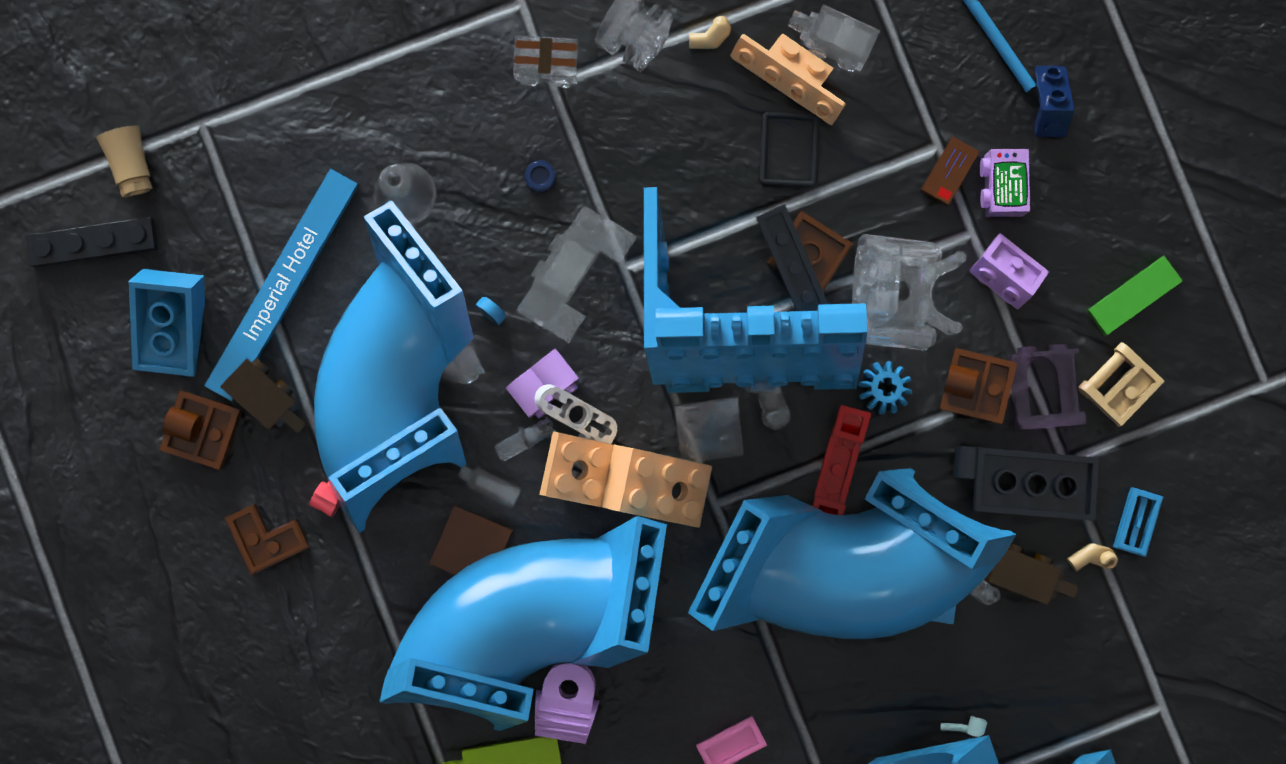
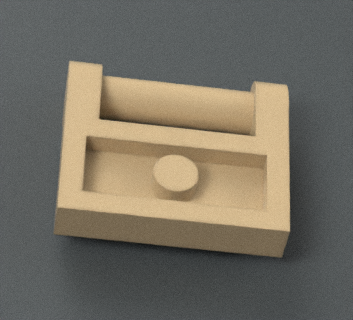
(1130, 389)

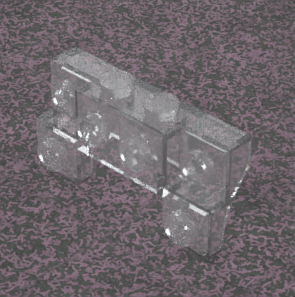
(566, 268)

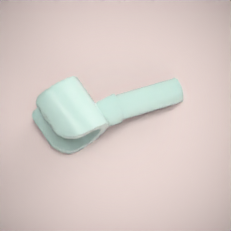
(975, 727)

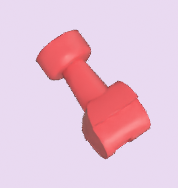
(325, 499)

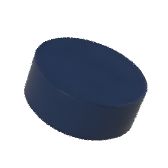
(540, 176)

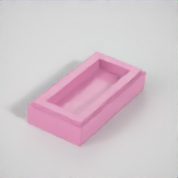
(732, 743)

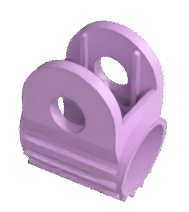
(563, 714)

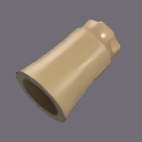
(126, 159)

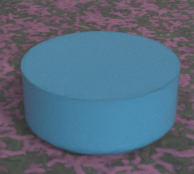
(490, 310)

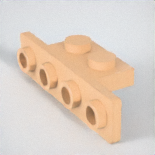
(792, 72)

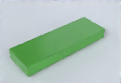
(1134, 295)

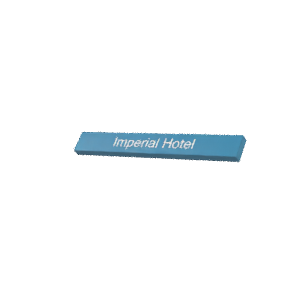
(285, 277)

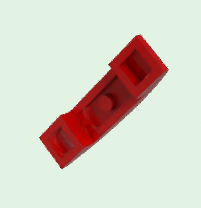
(840, 460)

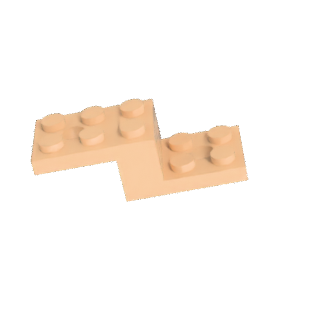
(625, 479)

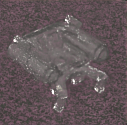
(878, 271)

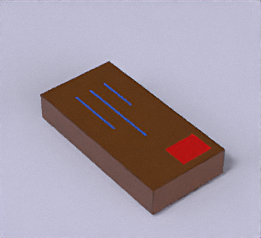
(949, 171)

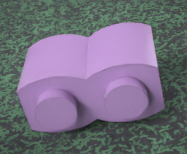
(549, 370)

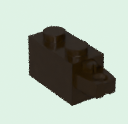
(263, 397)
(1030, 576)

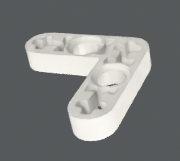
(589, 412)

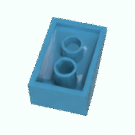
(166, 321)

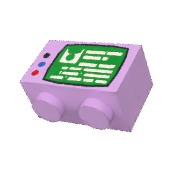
(1005, 183)

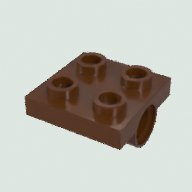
(978, 386)
(200, 429)

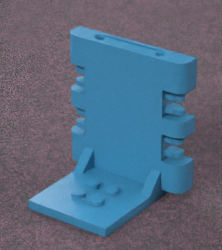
(708, 349)

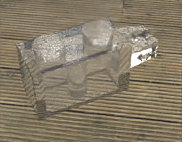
(836, 36)

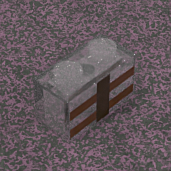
(545, 60)

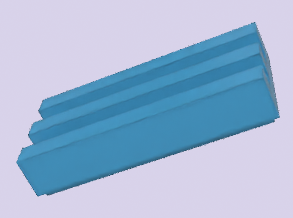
(1126, 518)

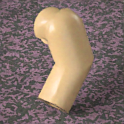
(713, 37)
(1093, 554)

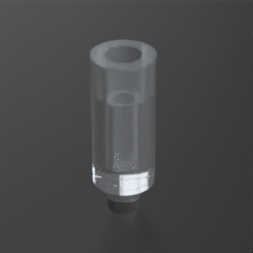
(491, 486)

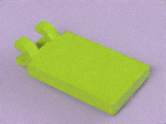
(522, 751)

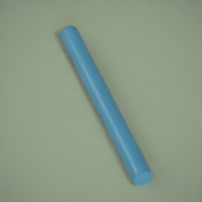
(1000, 44)

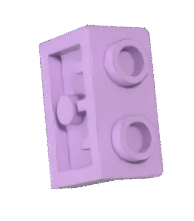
(1009, 271)

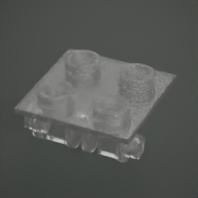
(709, 429)

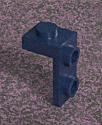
(1055, 102)

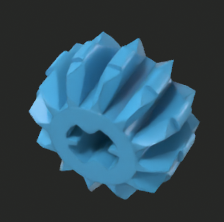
(893, 380)

